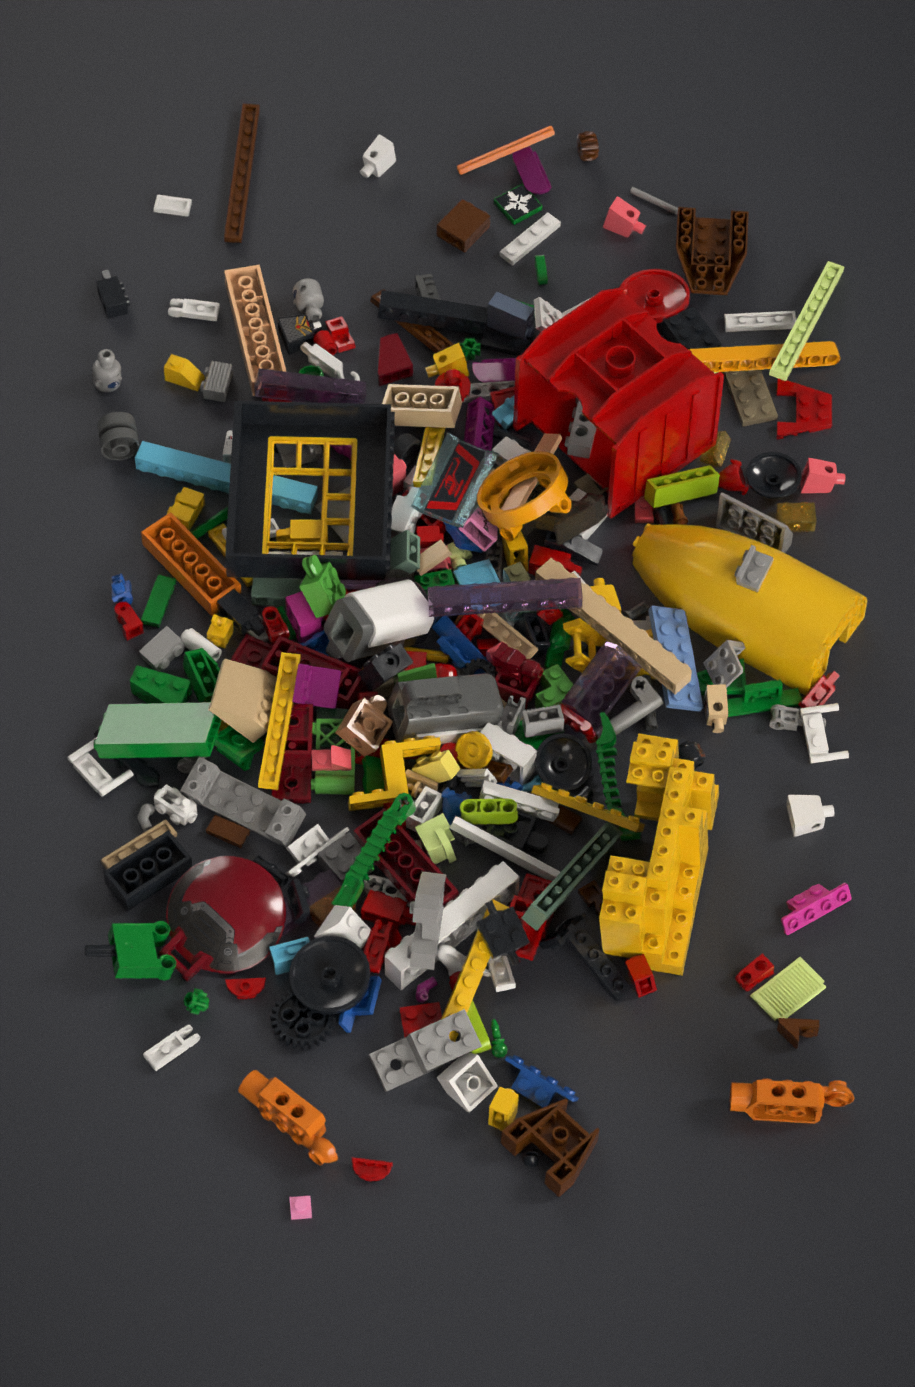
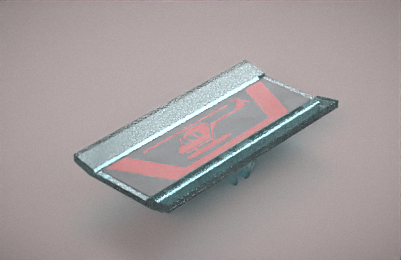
(454, 481)

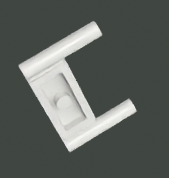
(816, 736)
(93, 772)

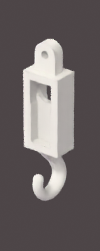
(328, 363)

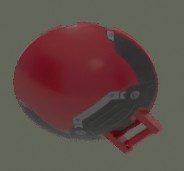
(224, 916)

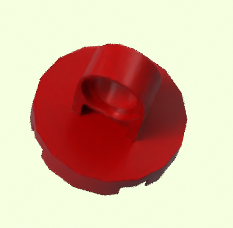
(455, 378)

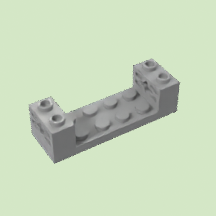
(243, 803)

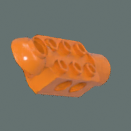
(787, 1099)
(290, 1114)

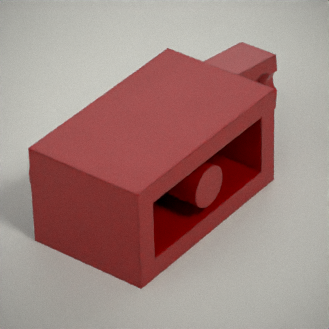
(542, 555)
(387, 909)

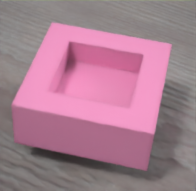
(300, 1207)

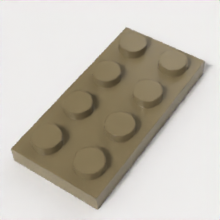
(751, 396)

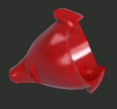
(732, 478)

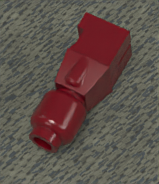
(515, 662)

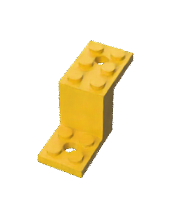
(393, 771)

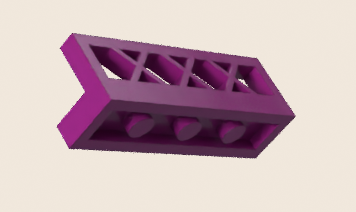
(474, 424)

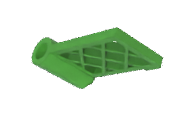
(332, 781)

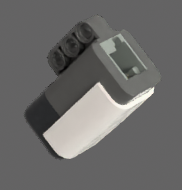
(377, 618)

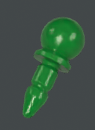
(498, 1049)

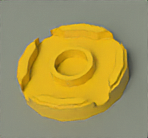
(474, 750)

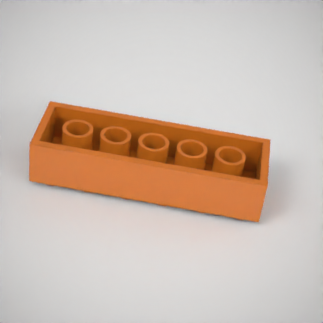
(188, 562)

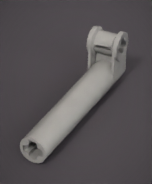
(647, 701)

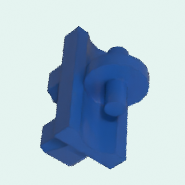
(121, 589)

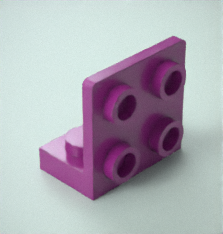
(316, 686)

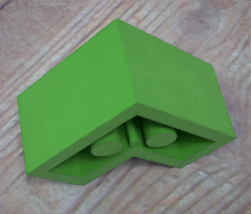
(555, 687)

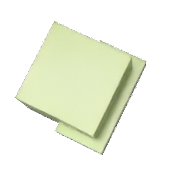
(436, 839)

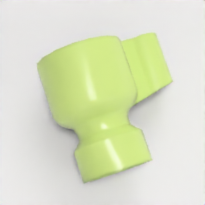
(458, 556)

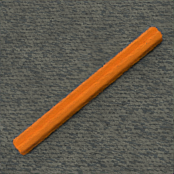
(505, 150)

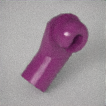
(423, 989)

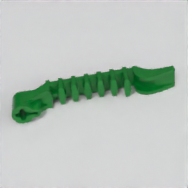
(604, 745)
(353, 882)

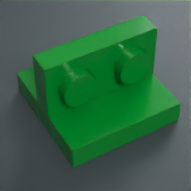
(237, 747)

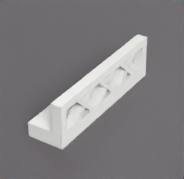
(526, 802)

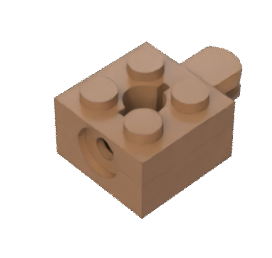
(365, 724)

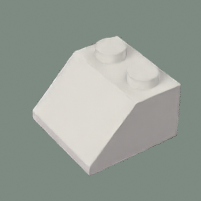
(345, 923)
(467, 1081)

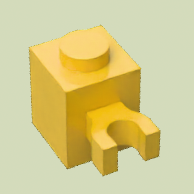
(220, 631)

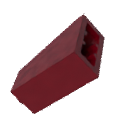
(393, 360)

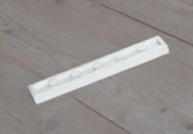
(504, 849)

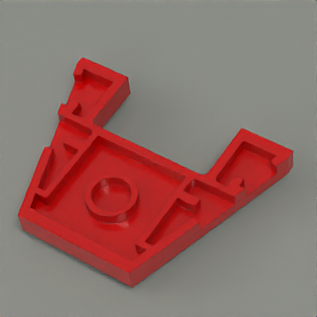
(812, 409)

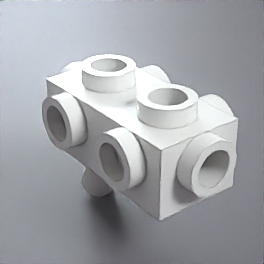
(181, 809)

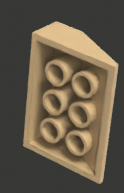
(244, 698)

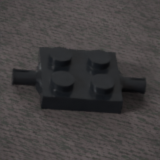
(502, 932)

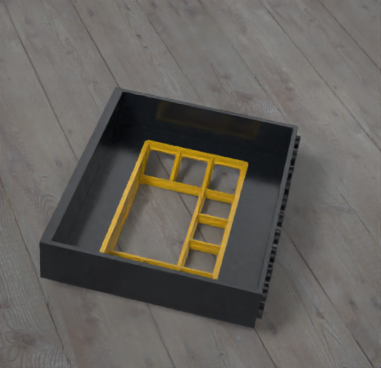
(263, 424)

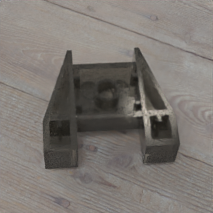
(582, 516)

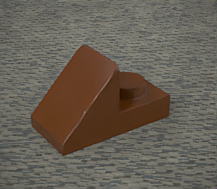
(792, 1028)

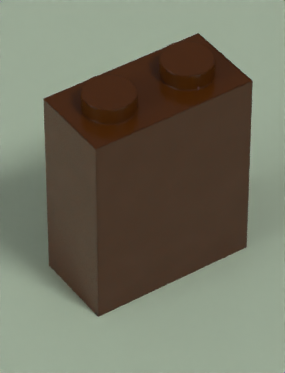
(463, 225)

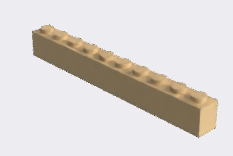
(622, 631)

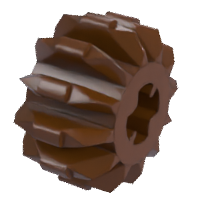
(587, 146)

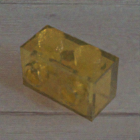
(797, 516)

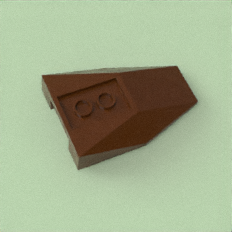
(711, 249)

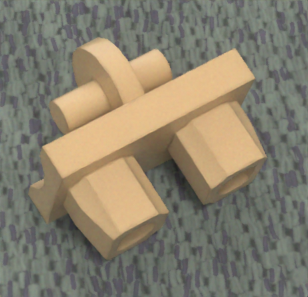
(417, 783)

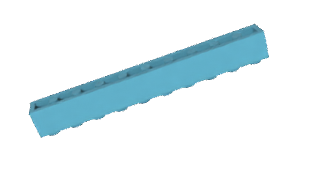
(216, 475)

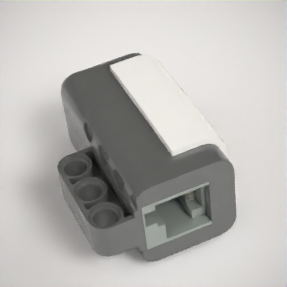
(444, 707)

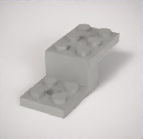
(425, 1050)

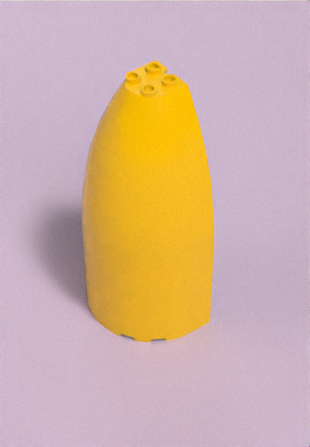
(782, 625)

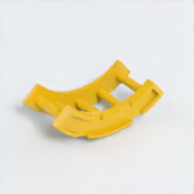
(583, 632)

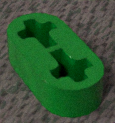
(541, 271)

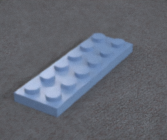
(672, 631)

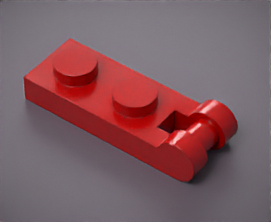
(578, 724)

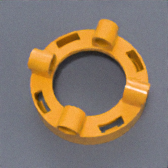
(496, 489)

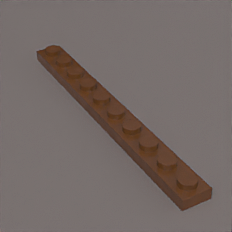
(242, 173)

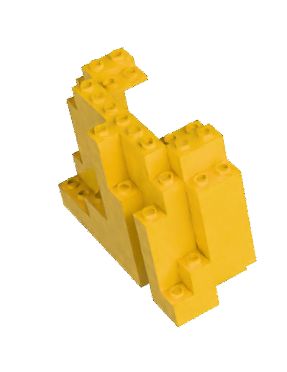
(654, 903)

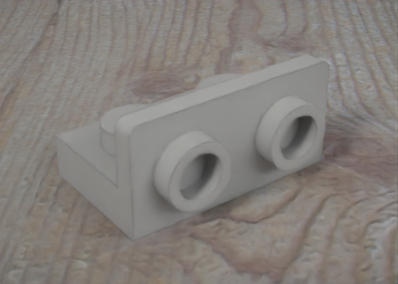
(753, 569)

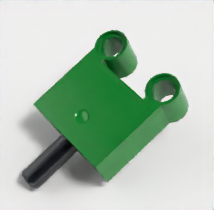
(134, 950)

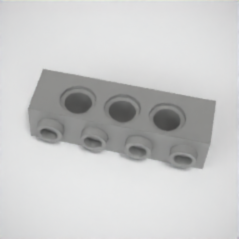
(582, 434)

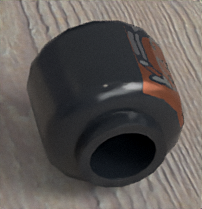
(692, 752)

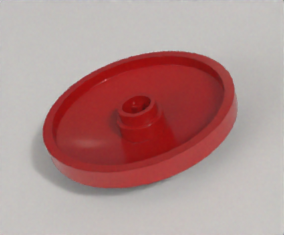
(658, 292)

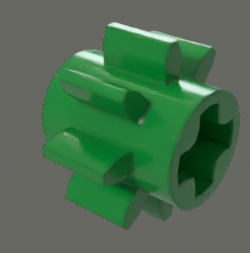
(470, 349)
(196, 1001)

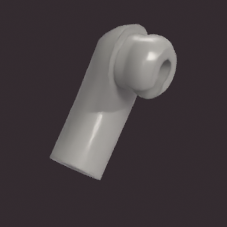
(145, 811)

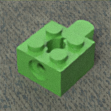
(321, 586)

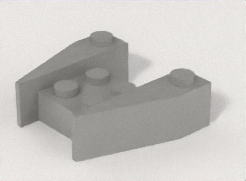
(427, 915)

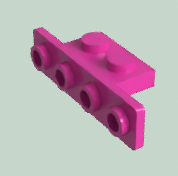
(813, 905)

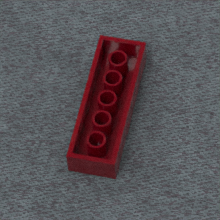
(403, 860)

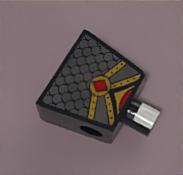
(296, 331)

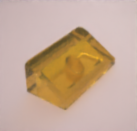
(716, 454)

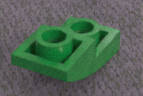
(373, 775)

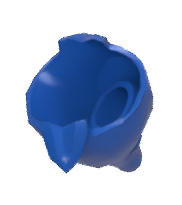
(451, 804)

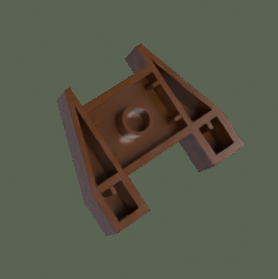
(558, 1138)

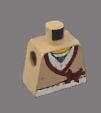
(716, 707)

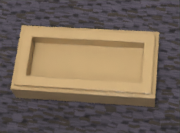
(433, 556)

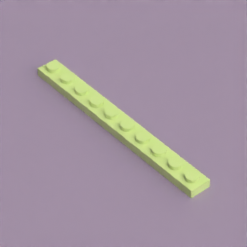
(806, 321)

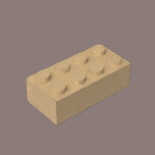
(424, 405)

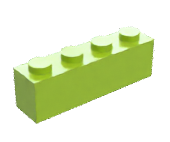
(681, 486)

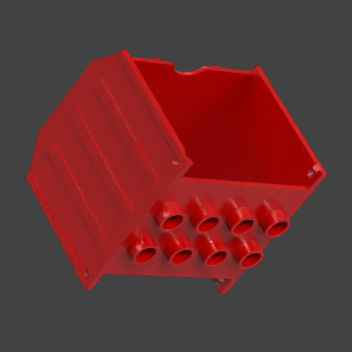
(644, 394)

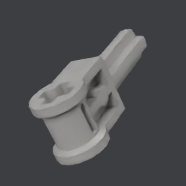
(787, 718)

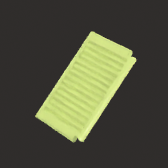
(789, 990)

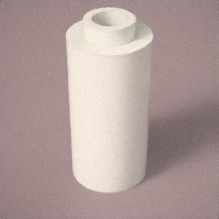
(194, 640)

